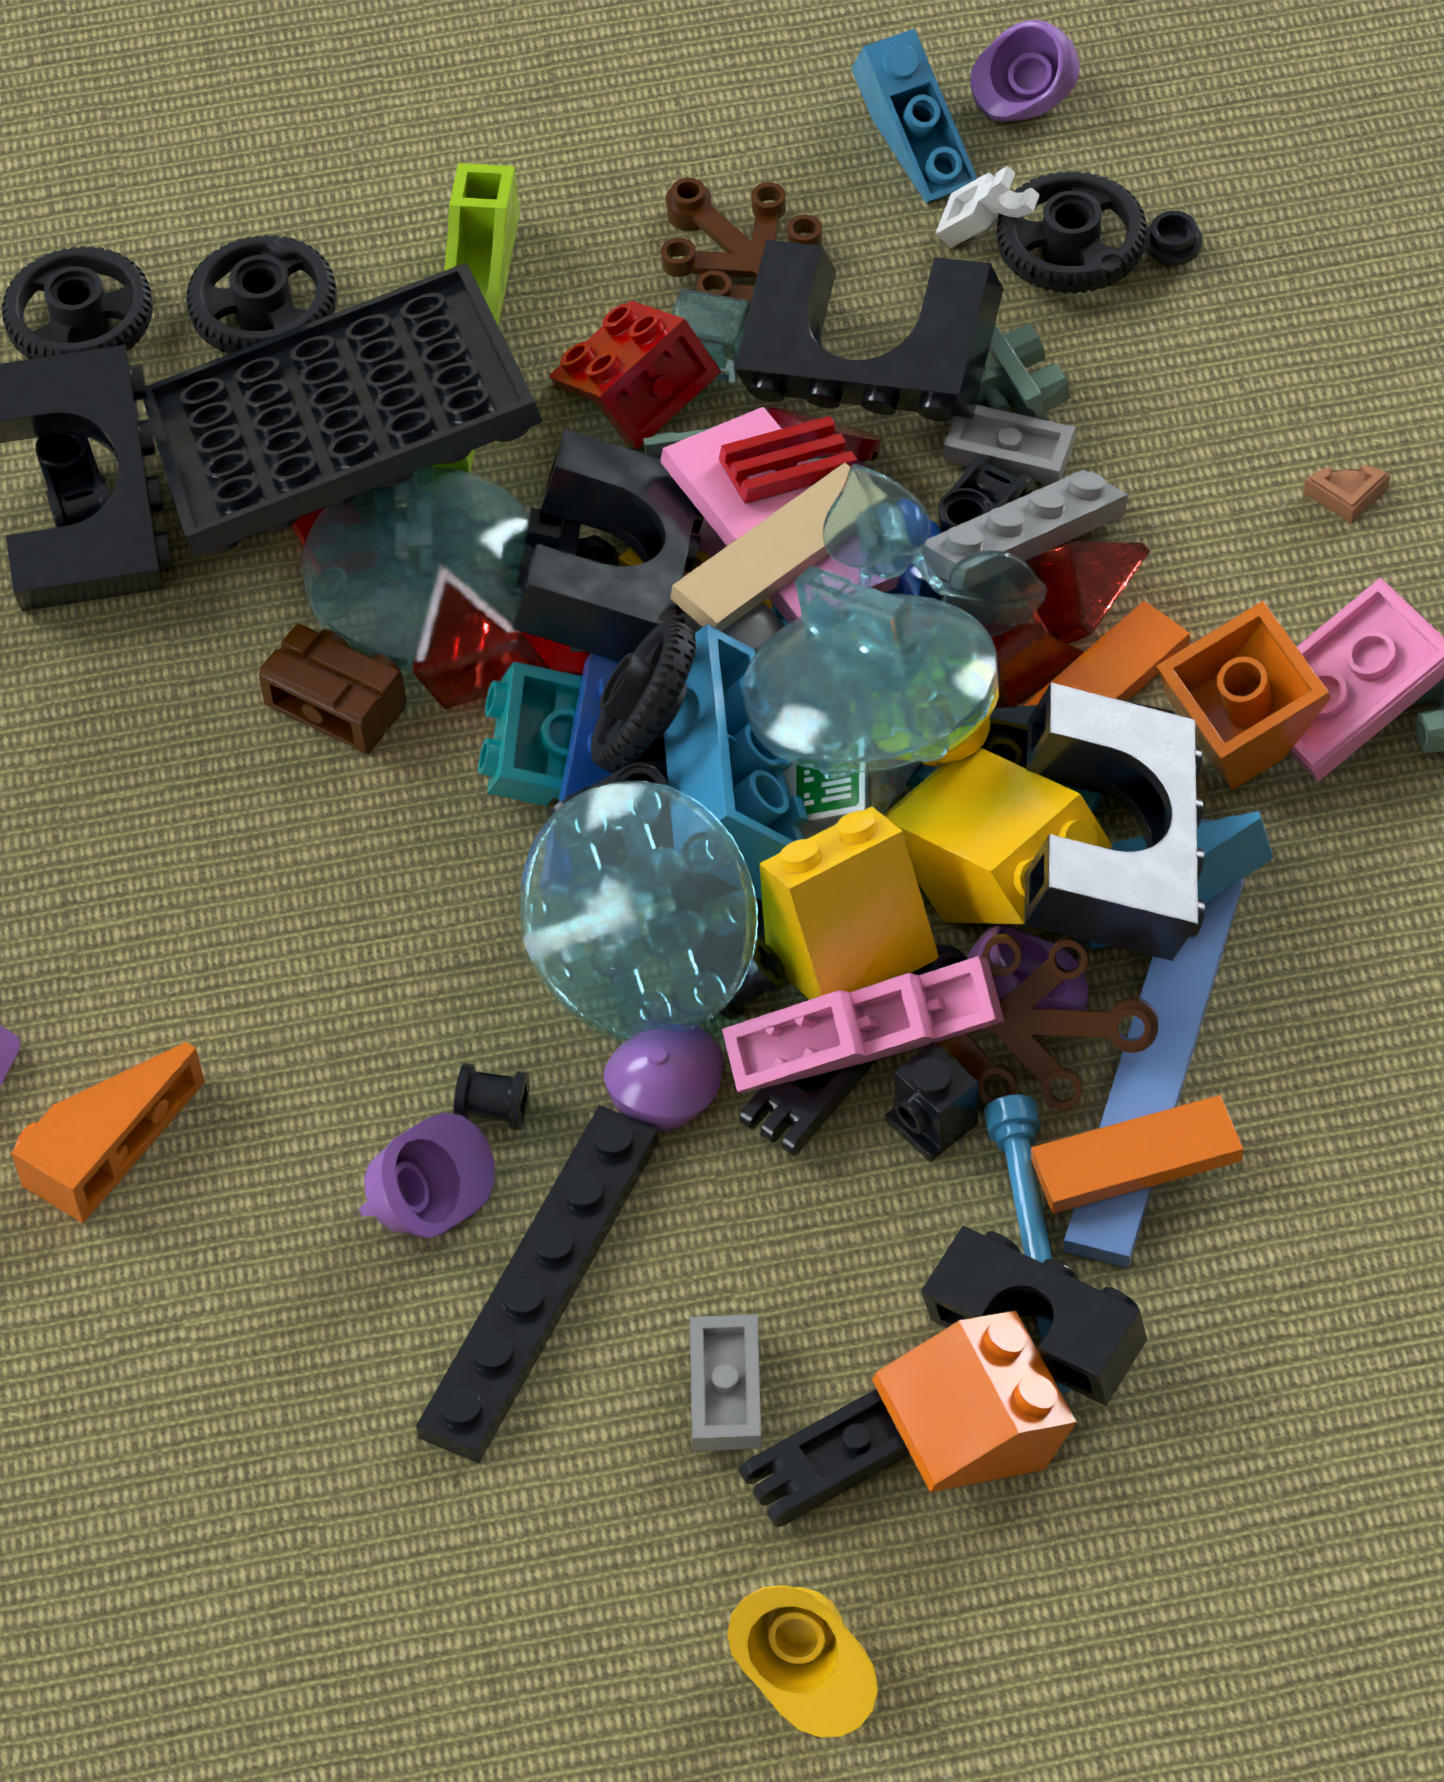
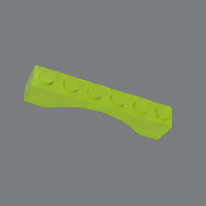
(483, 234)

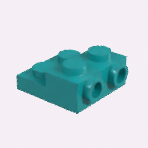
(531, 733)

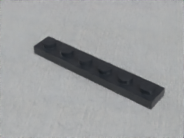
(537, 1284)

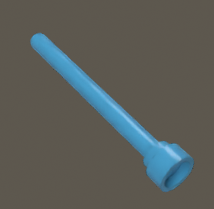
(1013, 1125)

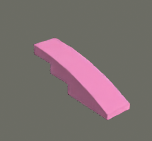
(862, 1024)

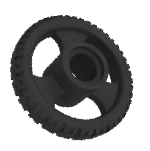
(1072, 234)
(257, 292)
(77, 302)
(643, 695)

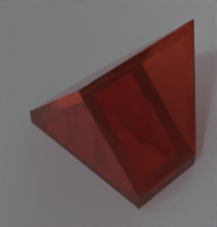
(1083, 584)
(466, 644)
(1030, 660)

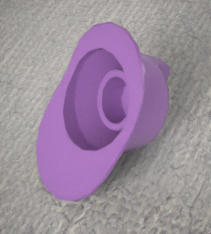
(430, 1177)

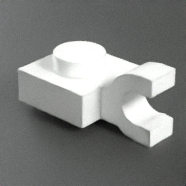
(976, 206)

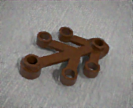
(691, 208)
(1025, 1021)

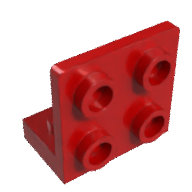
(638, 369)

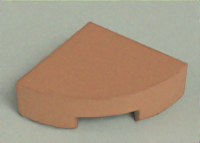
(1347, 490)

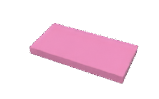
(701, 476)

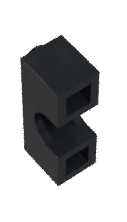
(1091, 1332)

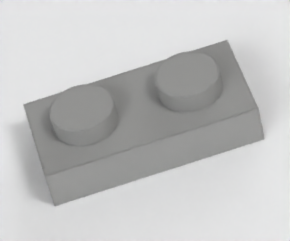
(1013, 443)
(725, 1382)

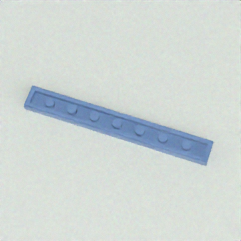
(1155, 1077)

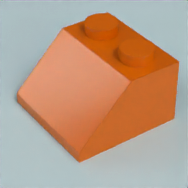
(1245, 693)
(976, 1403)

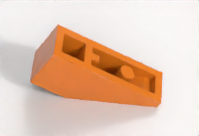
(100, 1133)

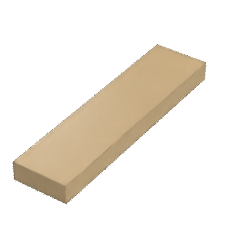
(761, 558)

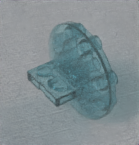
(379, 557)
(868, 678)
(638, 909)

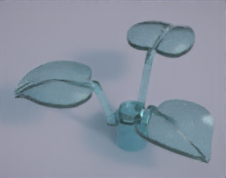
(885, 526)

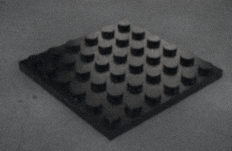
(336, 409)

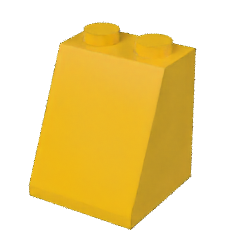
(978, 831)
(846, 907)

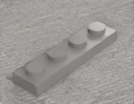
(1031, 522)

